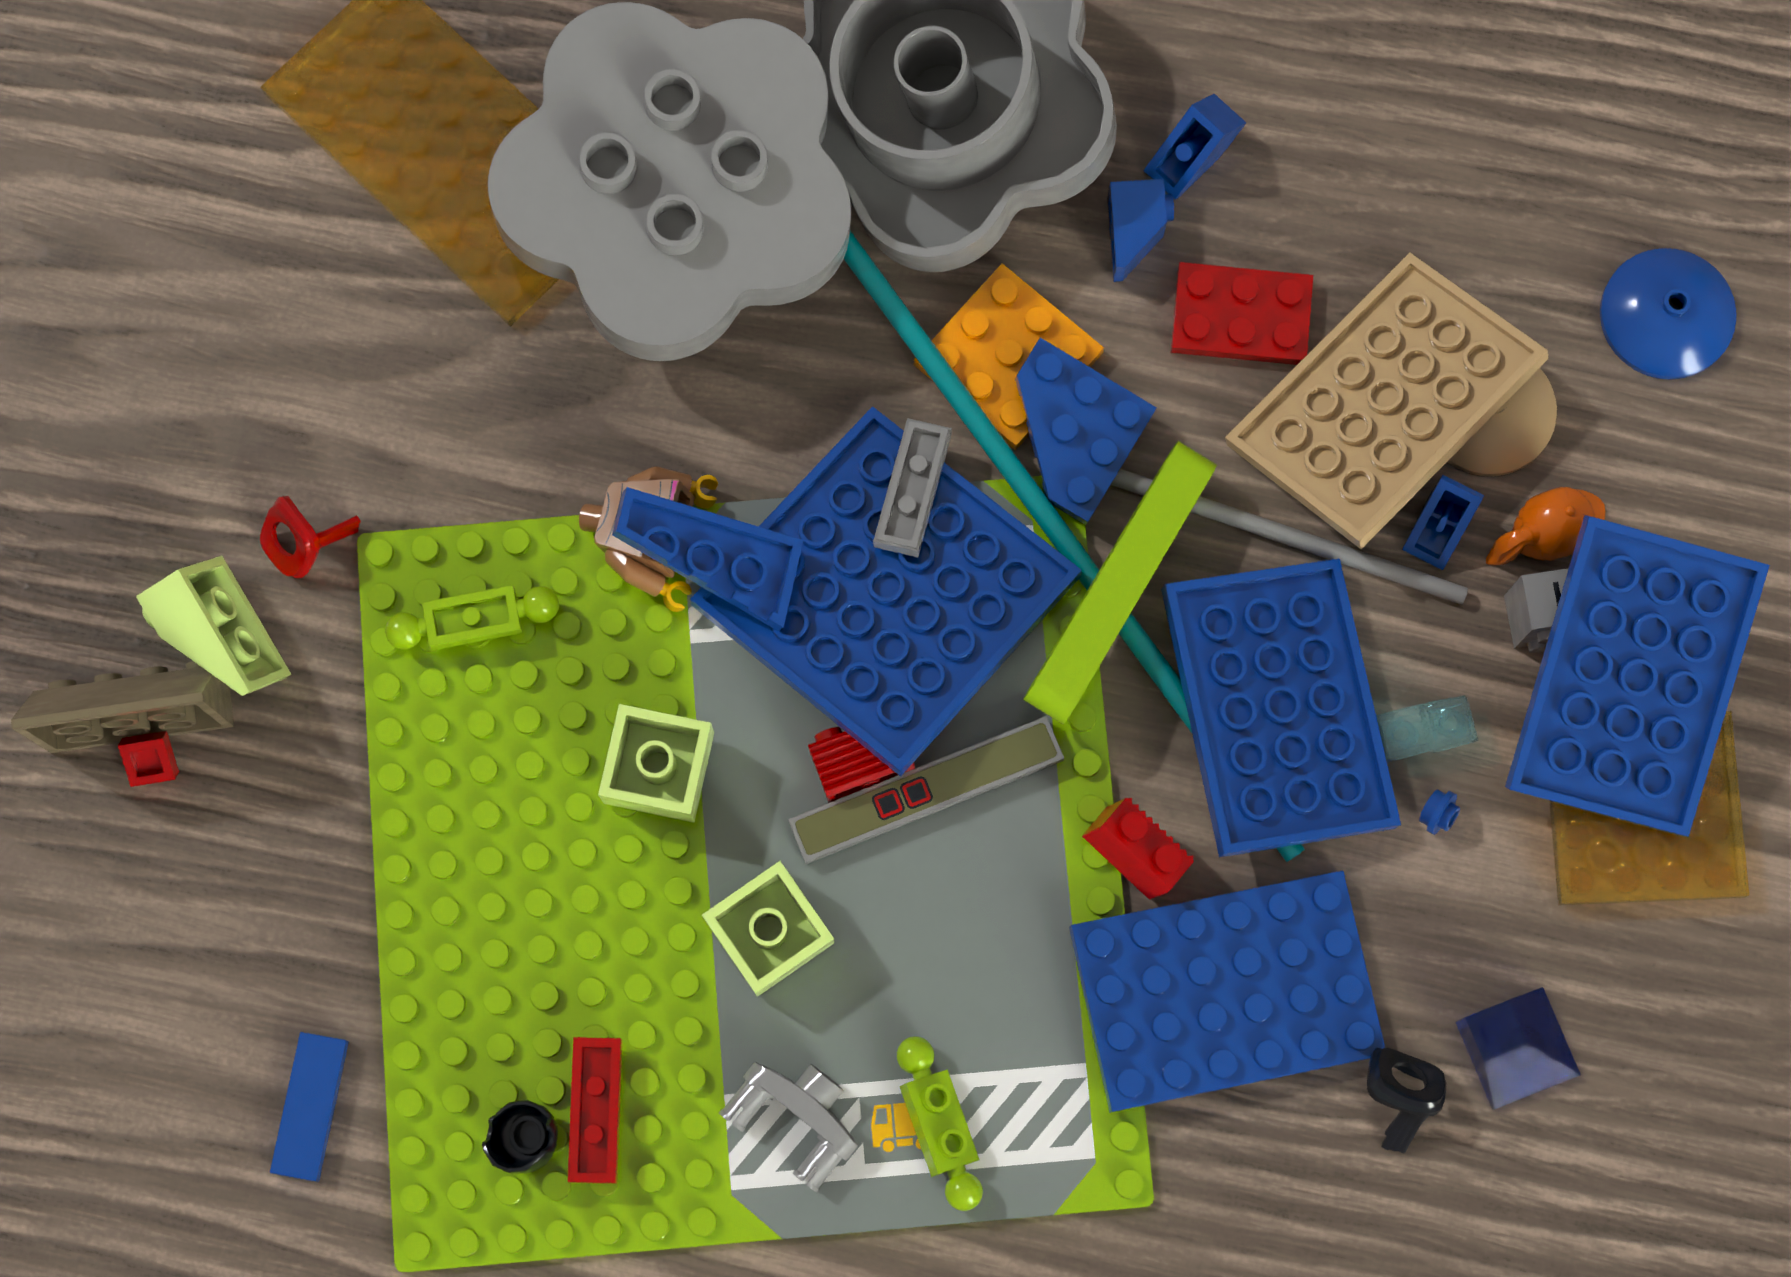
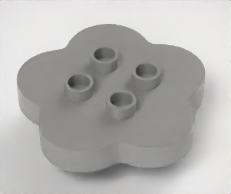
(958, 117)
(674, 175)

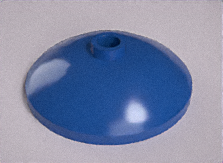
(1652, 333)

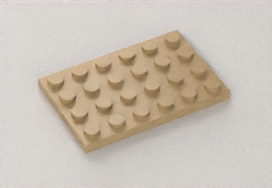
(1386, 399)

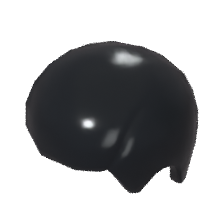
(521, 1137)

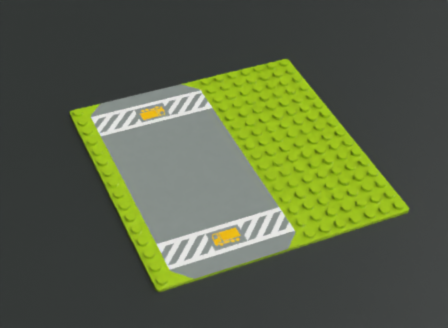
(548, 917)

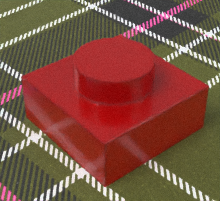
(148, 758)

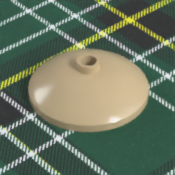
(1513, 433)

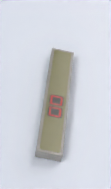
(926, 790)

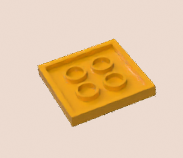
(994, 338)

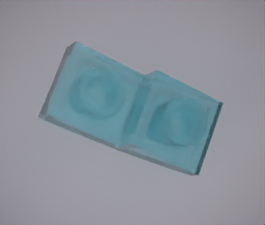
(1427, 728)

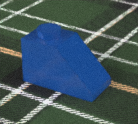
(1195, 144)
(1136, 221)

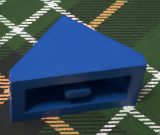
(1442, 522)

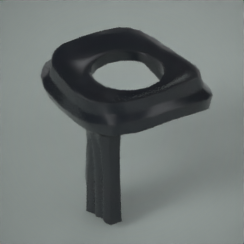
(1413, 1105)

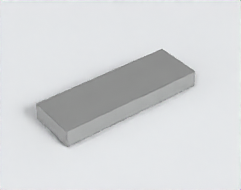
(912, 487)

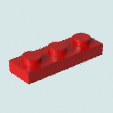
(595, 1110)

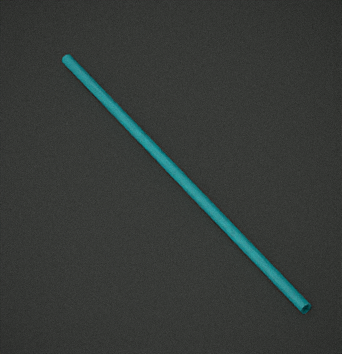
(1014, 472)

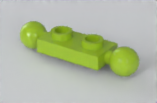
(472, 617)
(939, 1123)

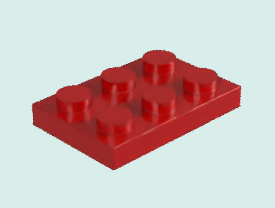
(1241, 313)

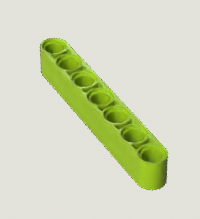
(1120, 583)

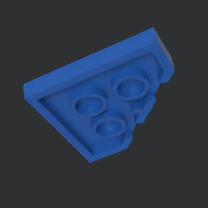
(1077, 427)

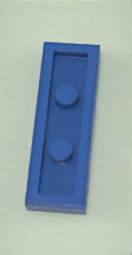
(309, 1107)

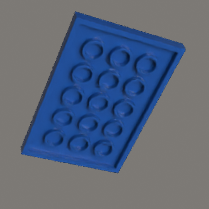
(1636, 676)
(1280, 707)
(1226, 991)

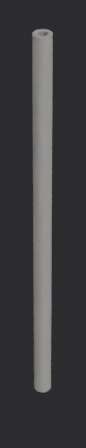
(1309, 542)

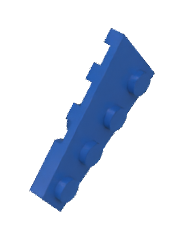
(723, 555)

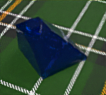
(1517, 1048)

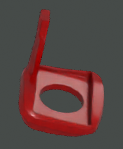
(307, 541)

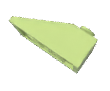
(214, 625)

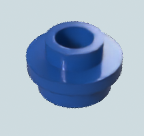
(1440, 811)

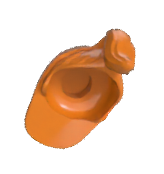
(1547, 526)

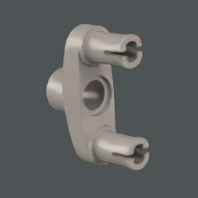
(807, 1099)

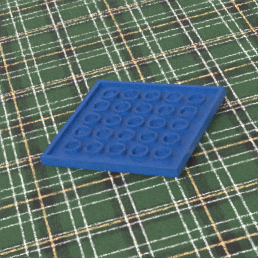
(890, 636)

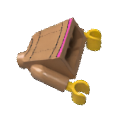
(627, 561)

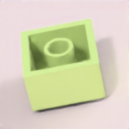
(656, 763)
(768, 928)

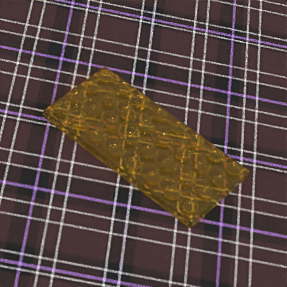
(417, 128)

